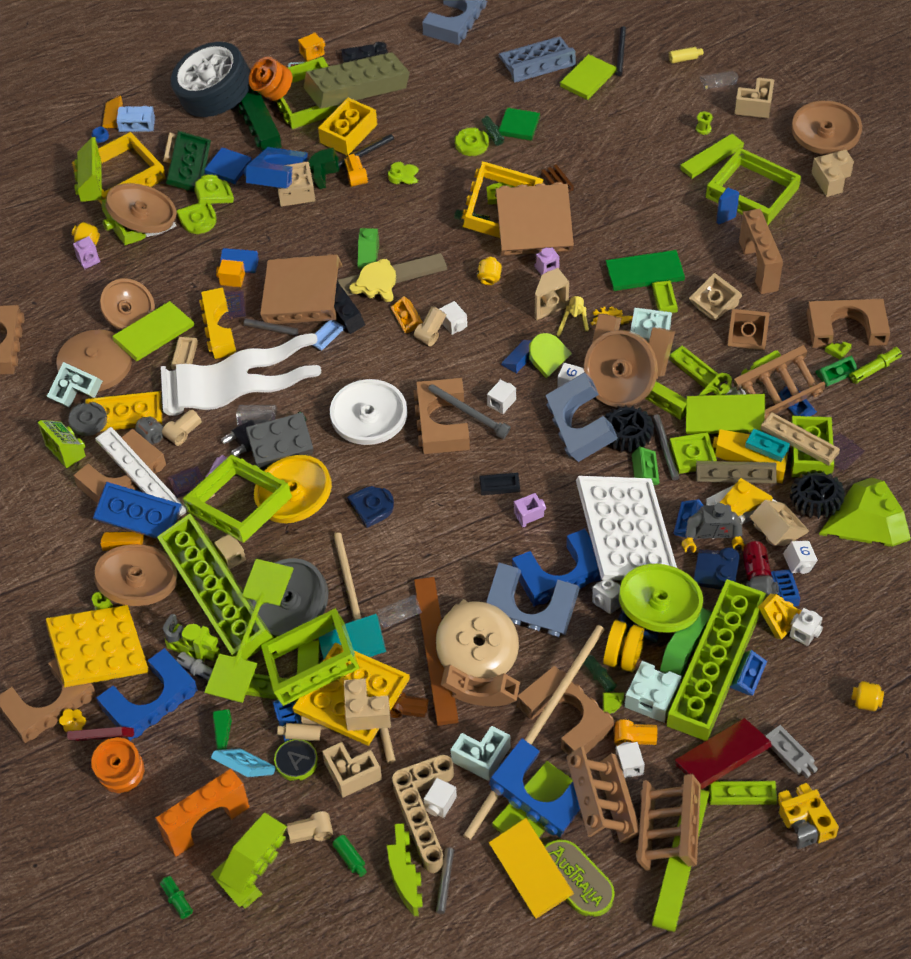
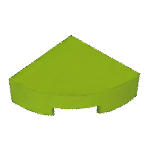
(838, 350)
(612, 701)

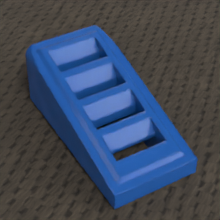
(795, 597)
(287, 709)

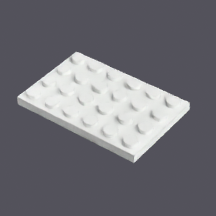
(624, 524)

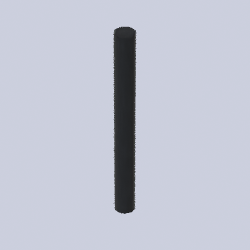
(620, 55)
(369, 148)

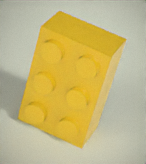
(347, 126)

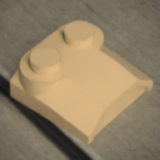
(715, 297)

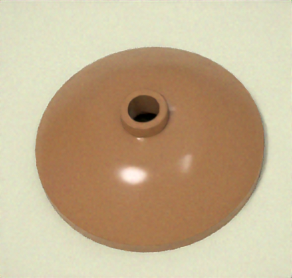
(128, 295)

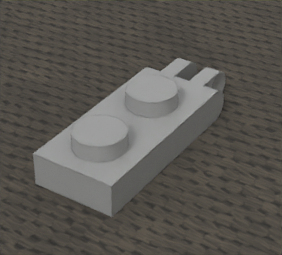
(791, 752)

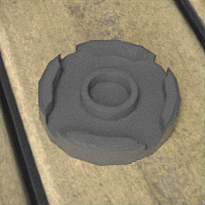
(87, 419)

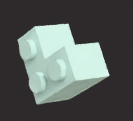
(70, 381)
(484, 756)

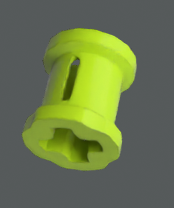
(703, 123)
(101, 601)

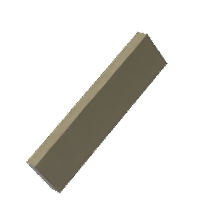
(732, 471)

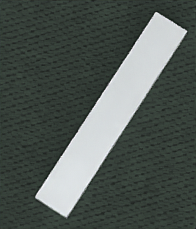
(135, 467)

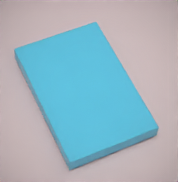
(243, 762)

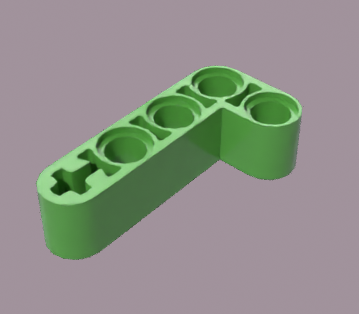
(683, 645)

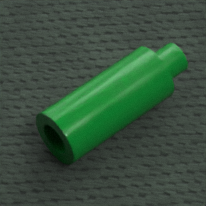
(349, 855)

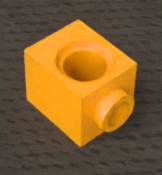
(311, 46)

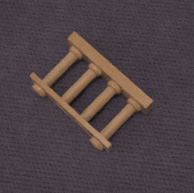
(780, 365)
(616, 791)
(687, 829)

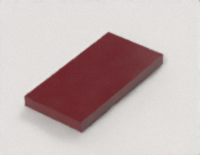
(723, 752)

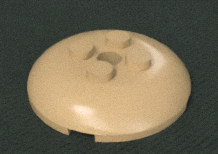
(480, 620)

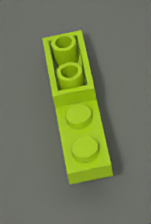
(403, 872)

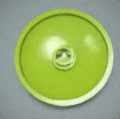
(660, 597)

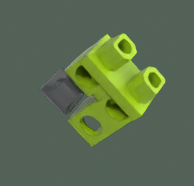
(191, 640)

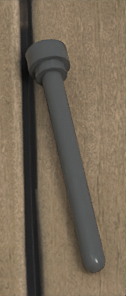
(500, 429)

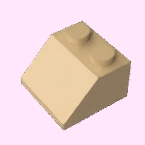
(551, 293)
(778, 523)

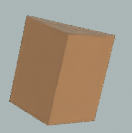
(748, 329)

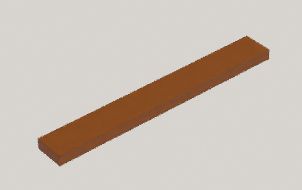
(430, 620)

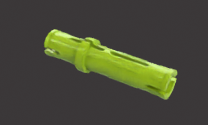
(880, 362)

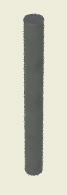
(665, 447)

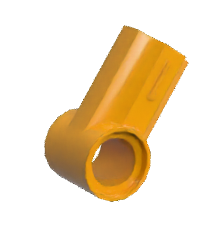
(356, 173)
(629, 732)

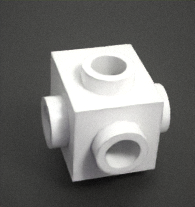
(606, 595)
(806, 626)

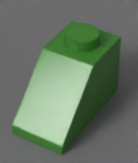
(367, 247)

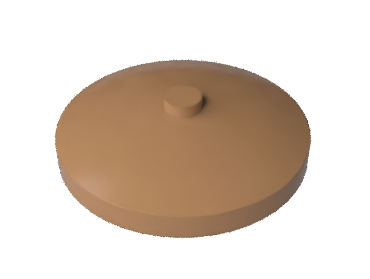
(826, 127)
(140, 208)
(97, 355)
(621, 367)
(135, 575)

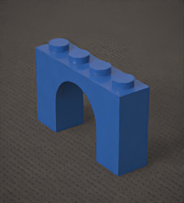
(270, 167)
(541, 585)
(177, 688)
(508, 782)

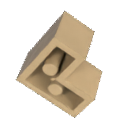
(755, 101)
(831, 171)
(365, 711)
(350, 773)

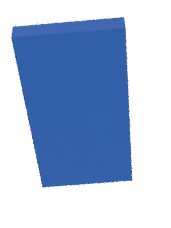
(136, 510)

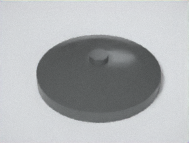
(302, 601)

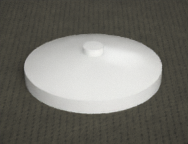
(368, 412)

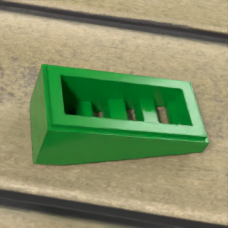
(222, 725)

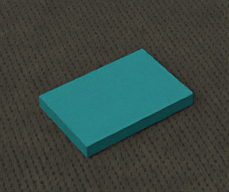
(364, 636)

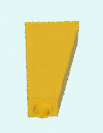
(731, 448)

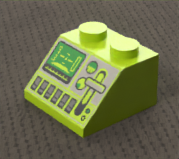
(62, 442)

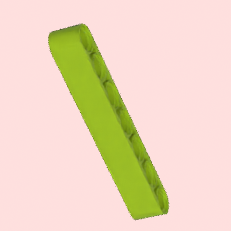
(675, 881)

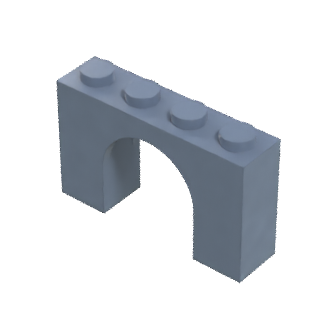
(453, 28)
(564, 403)
(553, 618)

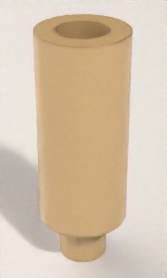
(300, 731)

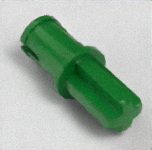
(176, 897)

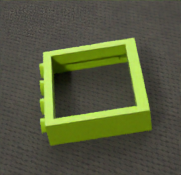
(309, 115)
(762, 167)
(221, 475)
(319, 674)

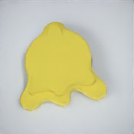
(376, 279)

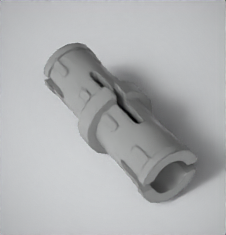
(195, 666)

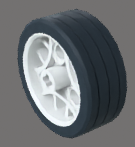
(211, 79)

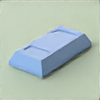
(328, 333)

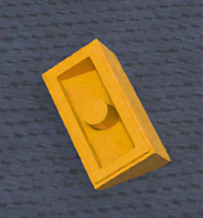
(111, 112)
(406, 315)
(116, 539)

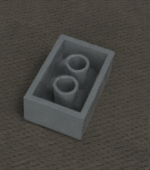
(279, 439)

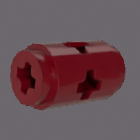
(755, 560)

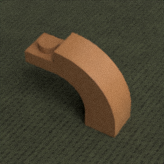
(480, 691)

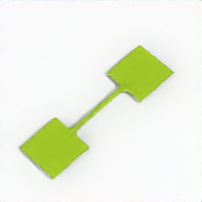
(233, 674)

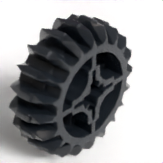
(629, 434)
(817, 494)

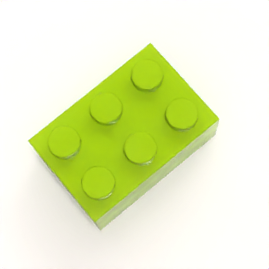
(802, 462)
(253, 853)

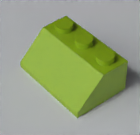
(89, 172)

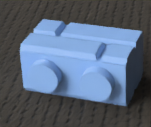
(135, 119)

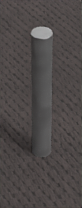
(272, 327)
(445, 879)

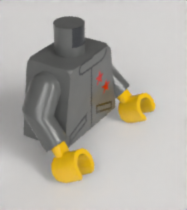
(713, 522)

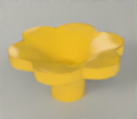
(72, 720)

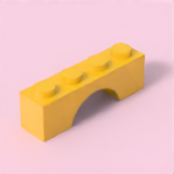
(221, 338)

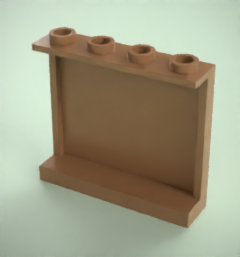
(534, 218)
(300, 289)

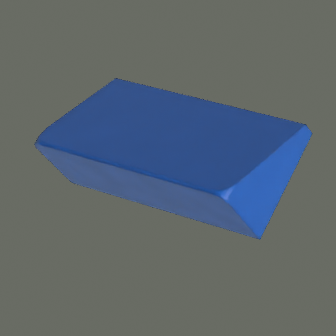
(727, 205)
(248, 257)
(518, 357)
(801, 408)
(687, 509)
(748, 673)

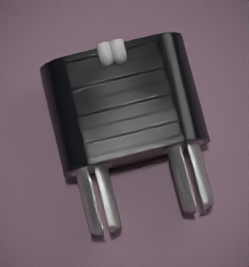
(240, 435)

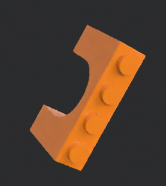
(177, 822)

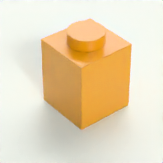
(231, 273)

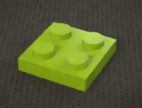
(690, 449)

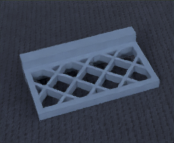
(538, 65)

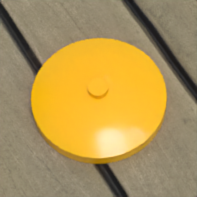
(308, 484)

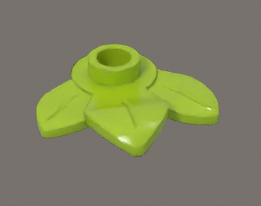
(402, 173)

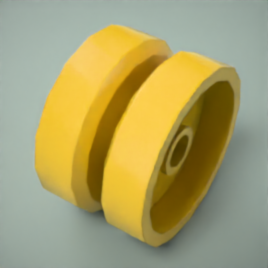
(626, 646)

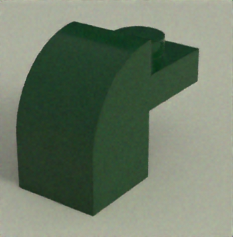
(323, 163)

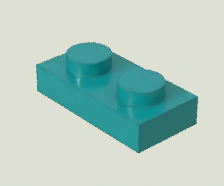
(767, 445)

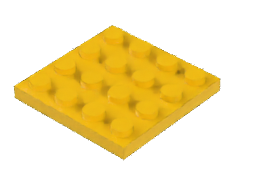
(96, 646)
(328, 702)

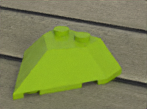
(869, 515)

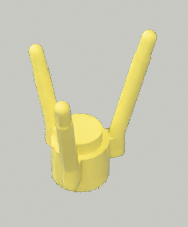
(575, 307)

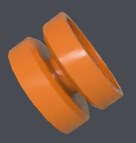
(270, 78)
(118, 765)

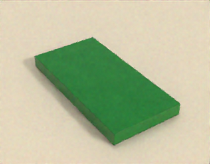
(644, 270)

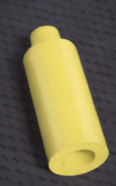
(685, 54)

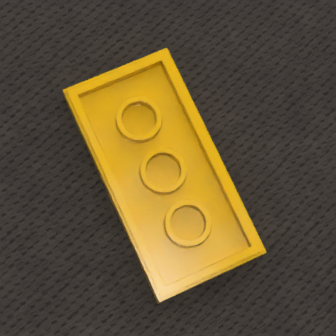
(126, 410)
(531, 868)

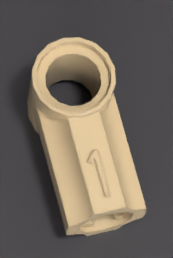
(428, 330)
(178, 431)
(316, 827)

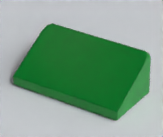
(837, 371)

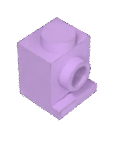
(86, 252)
(546, 257)
(529, 509)

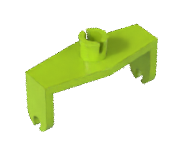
(126, 238)

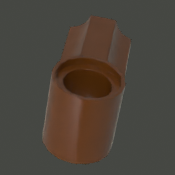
(409, 706)

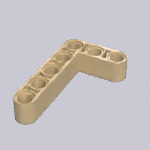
(417, 810)

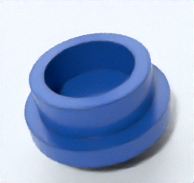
(100, 134)

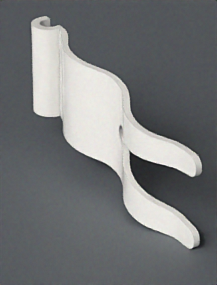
(223, 382)

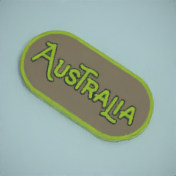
(590, 886)

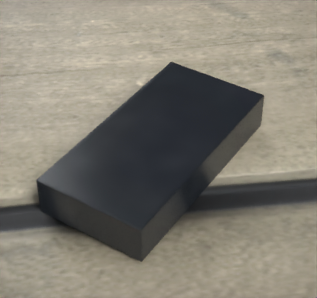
(499, 484)

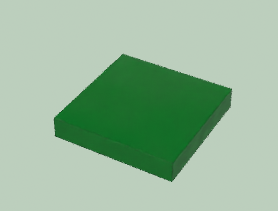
(519, 123)

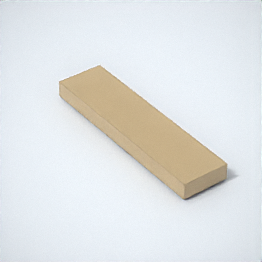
(800, 438)

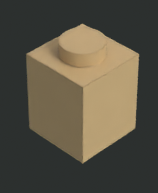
(230, 551)

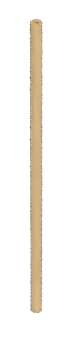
(471, 830)

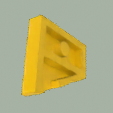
(744, 497)
(778, 614)

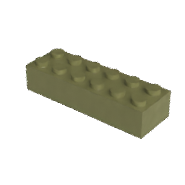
(356, 80)

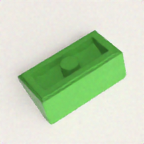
(645, 464)

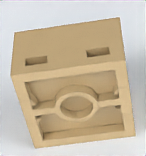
(301, 188)

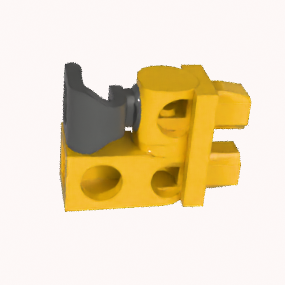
(805, 808)

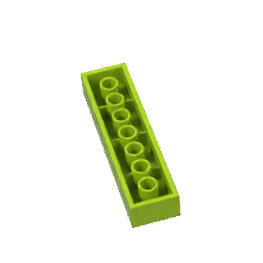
(214, 586)
(716, 660)

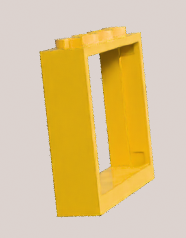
(121, 145)
(498, 174)

